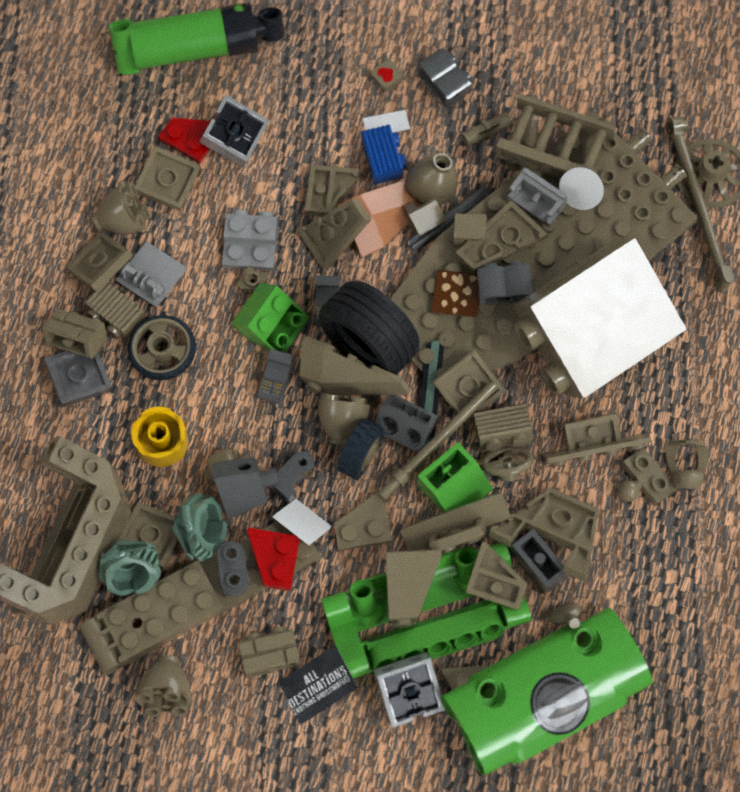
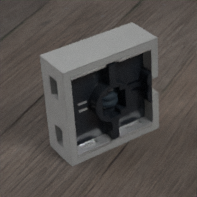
(234, 131)
(409, 689)

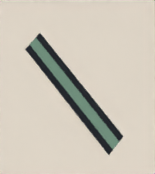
(429, 393)

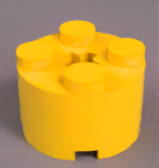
(146, 433)

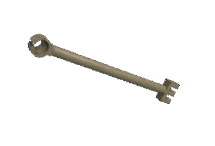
(724, 274)

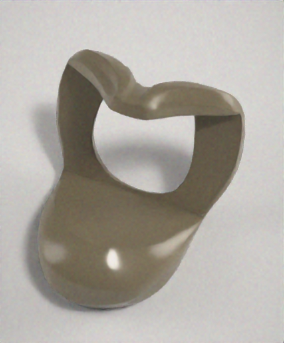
(687, 478)

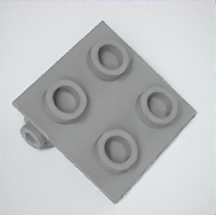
(151, 274)

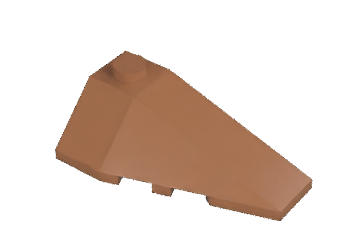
(387, 216)

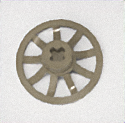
(713, 170)

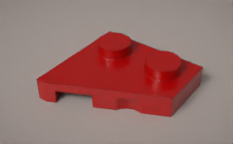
(185, 137)
(275, 557)

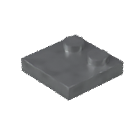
(77, 377)

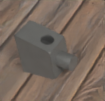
(242, 484)

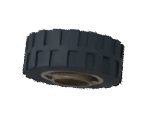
(360, 449)

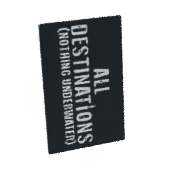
(318, 685)

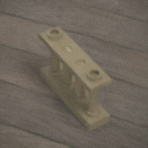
(535, 157)

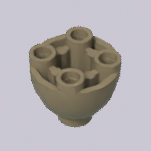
(433, 179)
(121, 211)
(341, 417)
(164, 688)

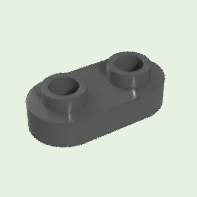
(232, 568)

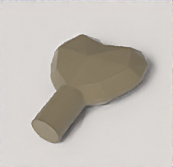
(566, 614)

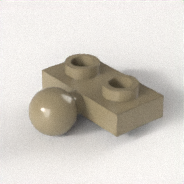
(647, 477)

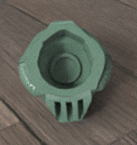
(200, 526)
(129, 567)

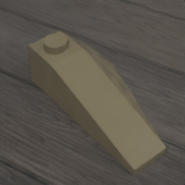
(338, 375)

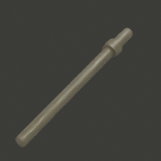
(401, 476)

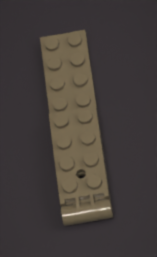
(174, 607)

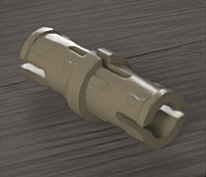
(491, 127)

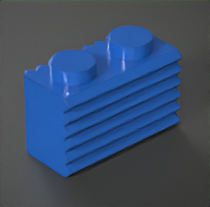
(382, 154)

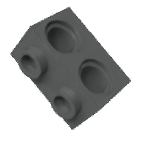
(406, 422)

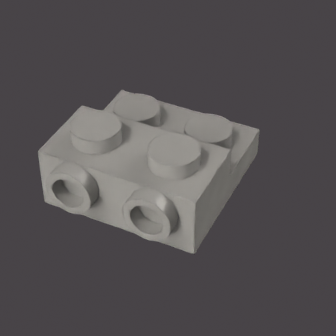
(250, 240)

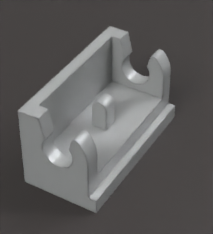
(537, 196)

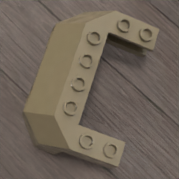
(84, 529)

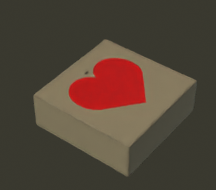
(387, 75)

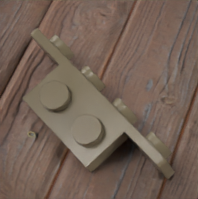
(592, 437)
(456, 525)

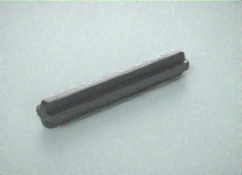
(417, 241)

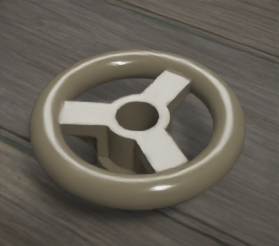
(507, 467)

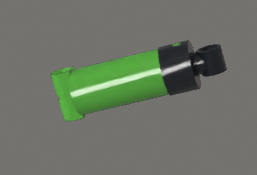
(192, 36)

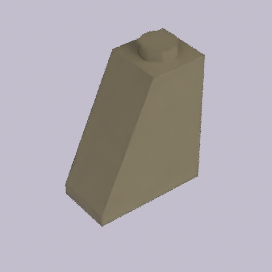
(408, 583)

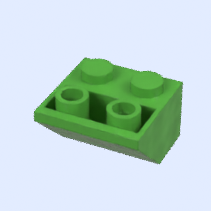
(270, 318)
(454, 480)

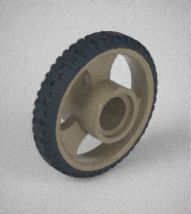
(144, 362)

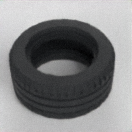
(369, 326)

